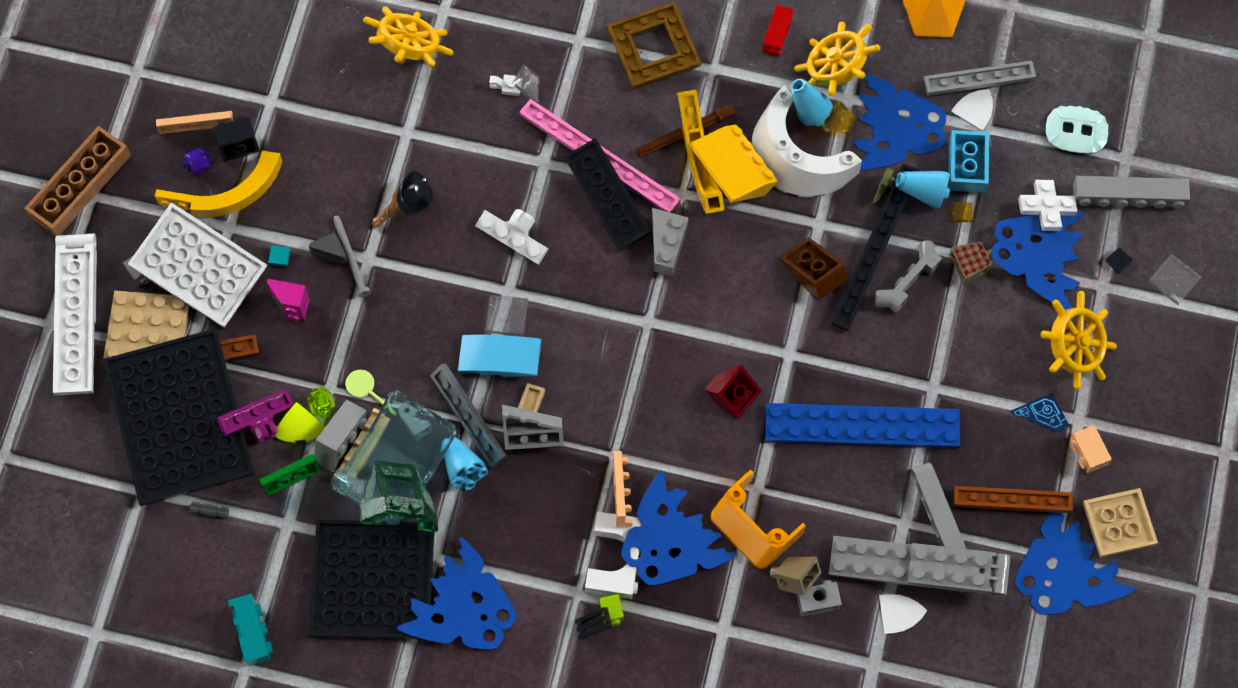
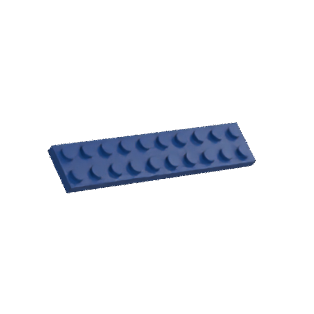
(862, 425)

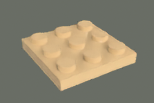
(1120, 523)

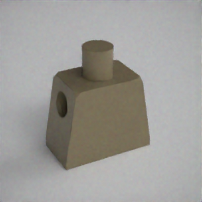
(796, 574)

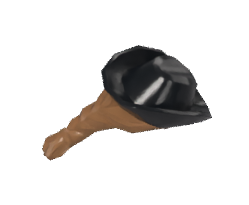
(410, 197)

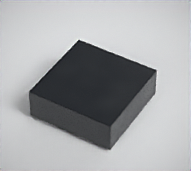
(1118, 260)

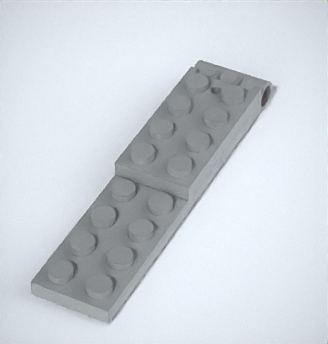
(920, 565)

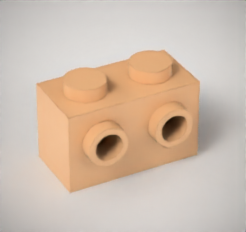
(1090, 449)

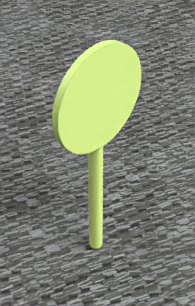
(360, 384)

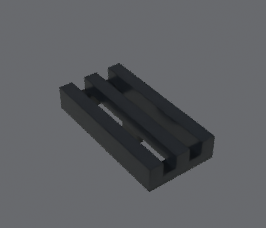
(580, 621)

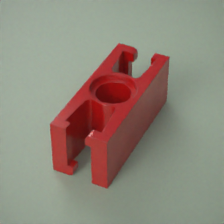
(778, 30)

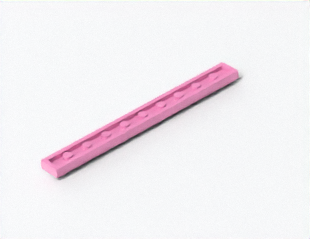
(574, 139)

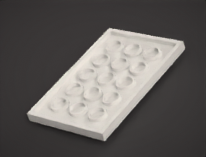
(197, 265)

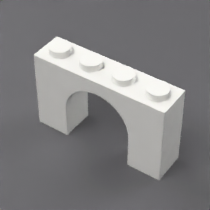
(619, 581)

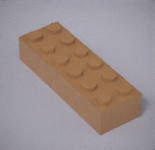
(77, 181)

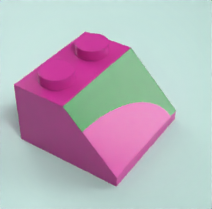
(290, 298)

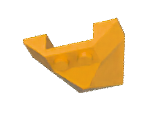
(934, 17)

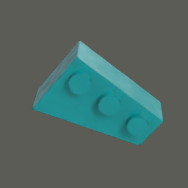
(251, 629)

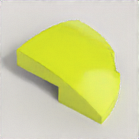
(298, 425)

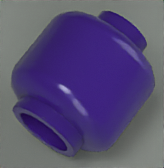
(197, 161)

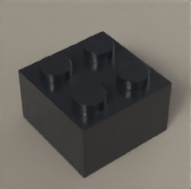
(236, 139)

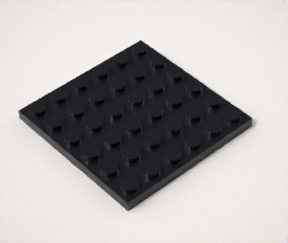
(368, 578)

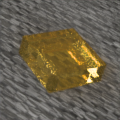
(962, 212)

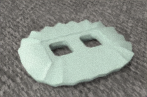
(1076, 141)

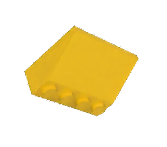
(734, 164)

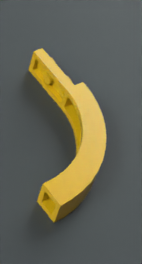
(706, 187)
(232, 200)

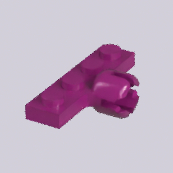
(257, 416)

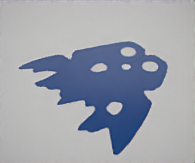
(896, 130)
(1040, 257)
(669, 532)
(1071, 573)
(459, 609)

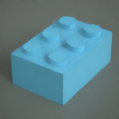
(968, 161)

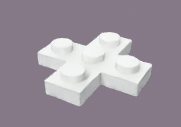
(1047, 205)

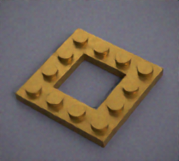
(667, 16)

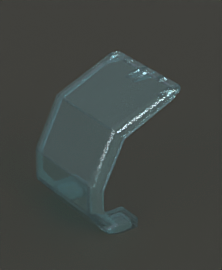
(397, 435)

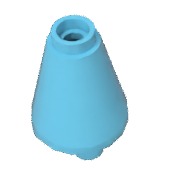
(810, 104)
(925, 186)
(463, 466)

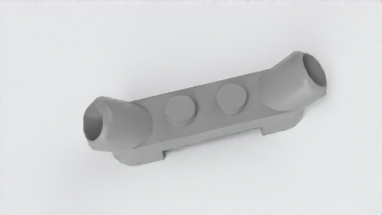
(897, 297)

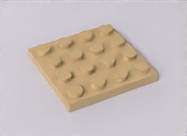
(144, 321)

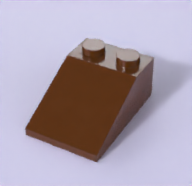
(815, 268)

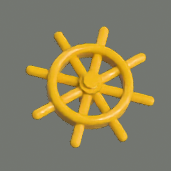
(407, 37)
(837, 58)
(1078, 340)

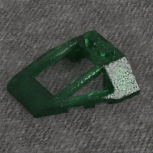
(417, 508)

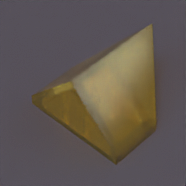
(840, 119)

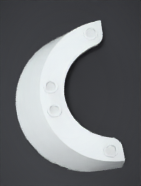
(793, 168)

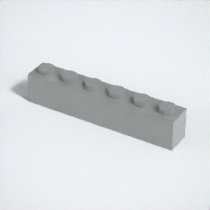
(1131, 191)

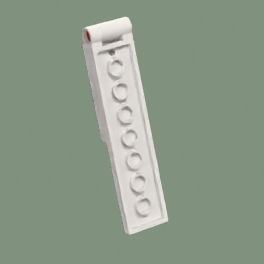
(74, 314)

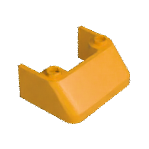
(744, 534)

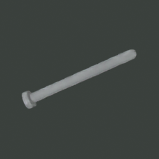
(362, 291)

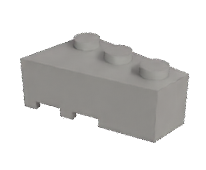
(668, 238)
(530, 429)
(339, 435)

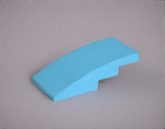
(499, 355)

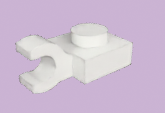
(504, 84)

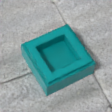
(279, 256)

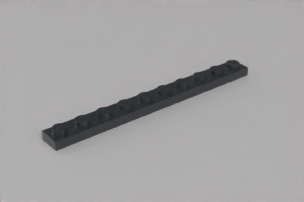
(871, 255)

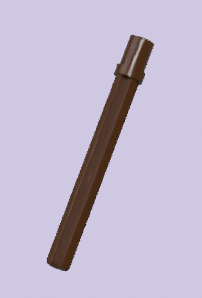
(676, 135)

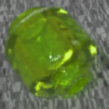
(321, 402)

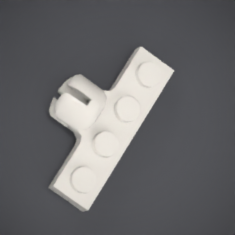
(514, 233)

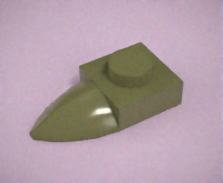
(886, 182)

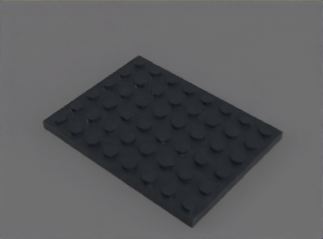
(169, 413)

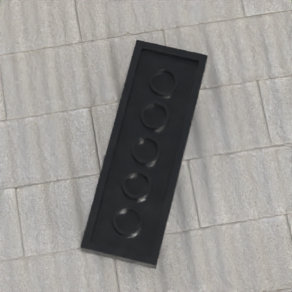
(607, 194)

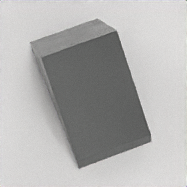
(329, 248)

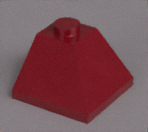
(733, 390)

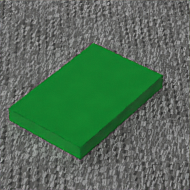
(290, 475)

